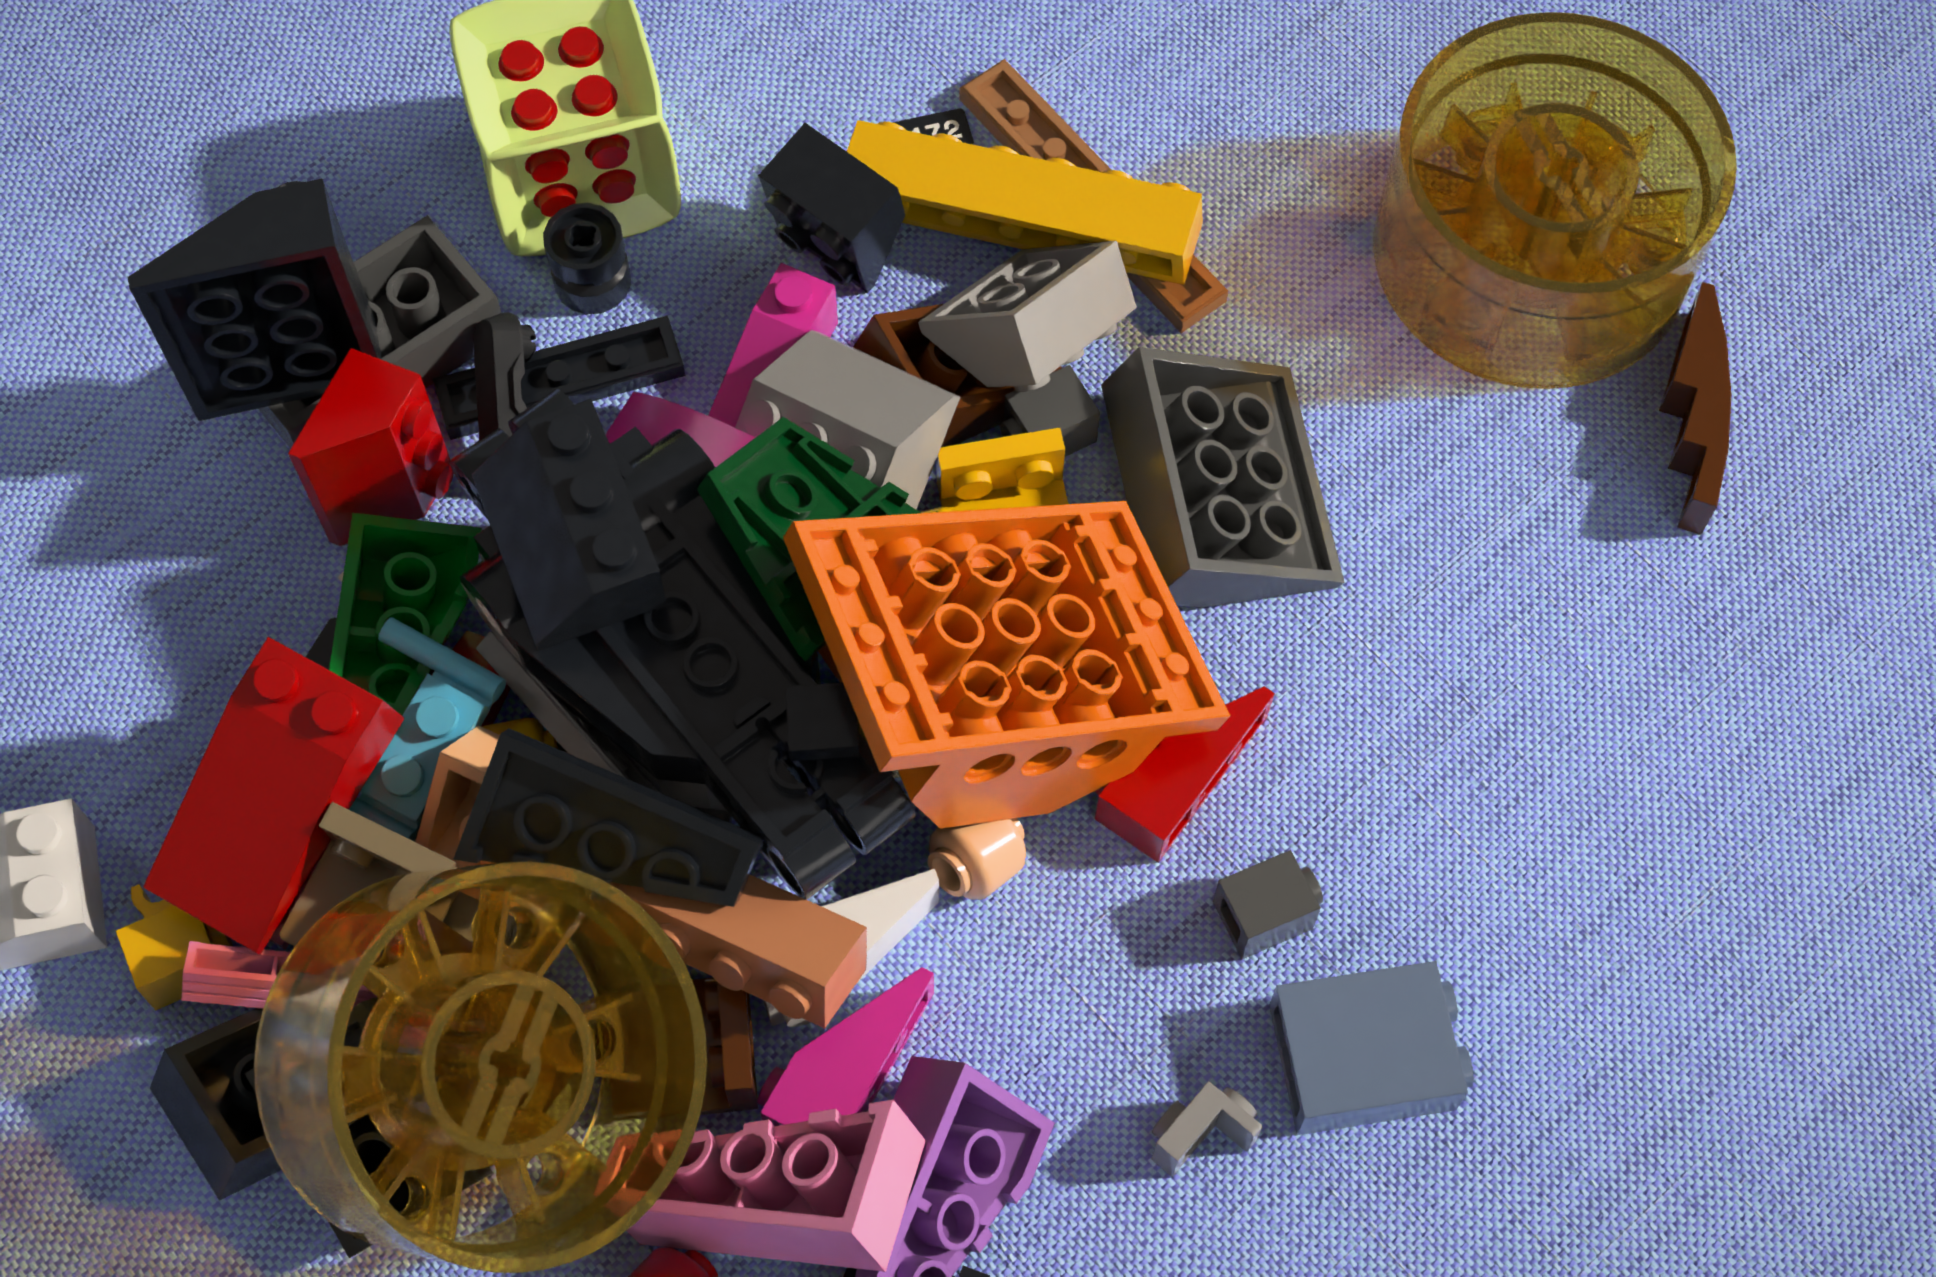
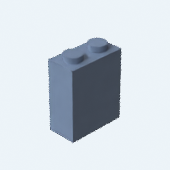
(1370, 1047)

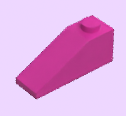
(782, 316)
(849, 1060)

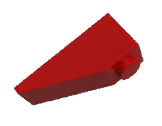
(1177, 777)

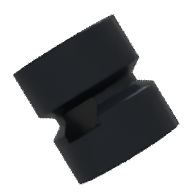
(587, 258)

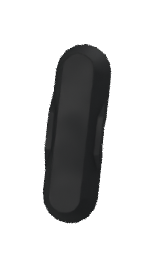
(499, 361)

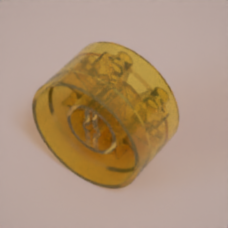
(1525, 251)
(498, 1077)

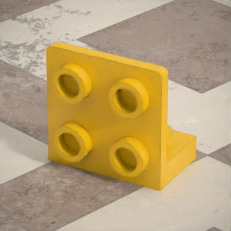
(1003, 472)

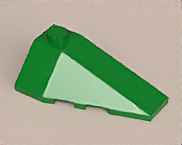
(402, 573)

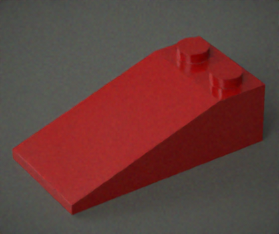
(256, 803)

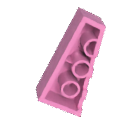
(793, 1190)

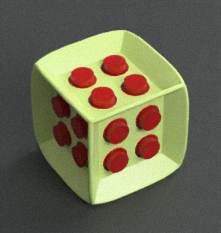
(565, 114)

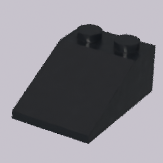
(214, 1104)

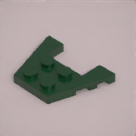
(782, 480)

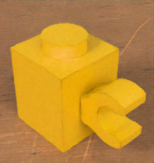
(159, 947)

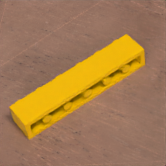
(1033, 200)

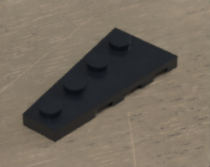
(585, 818)

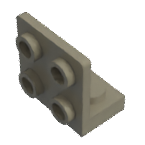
(355, 859)

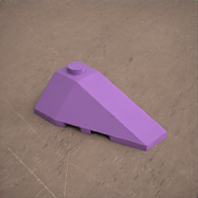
(973, 1162)

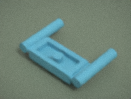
(437, 716)

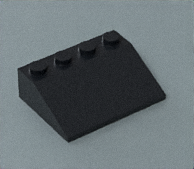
(258, 303)

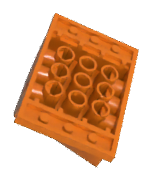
(1004, 651)

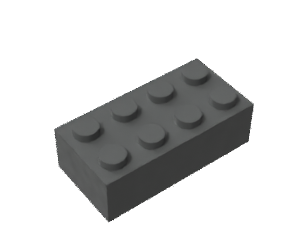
(422, 310)

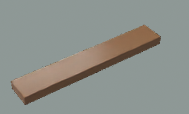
(1033, 129)

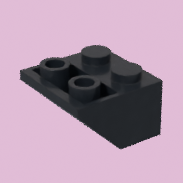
(832, 207)

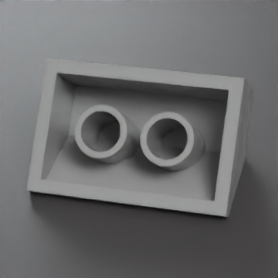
(1033, 313)
(857, 406)

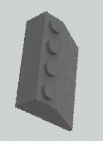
(1220, 477)

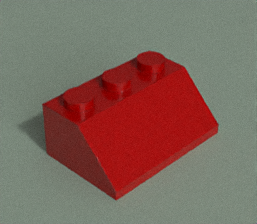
(371, 447)

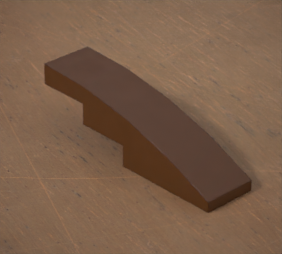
(1701, 396)

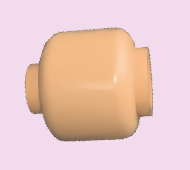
(977, 857)

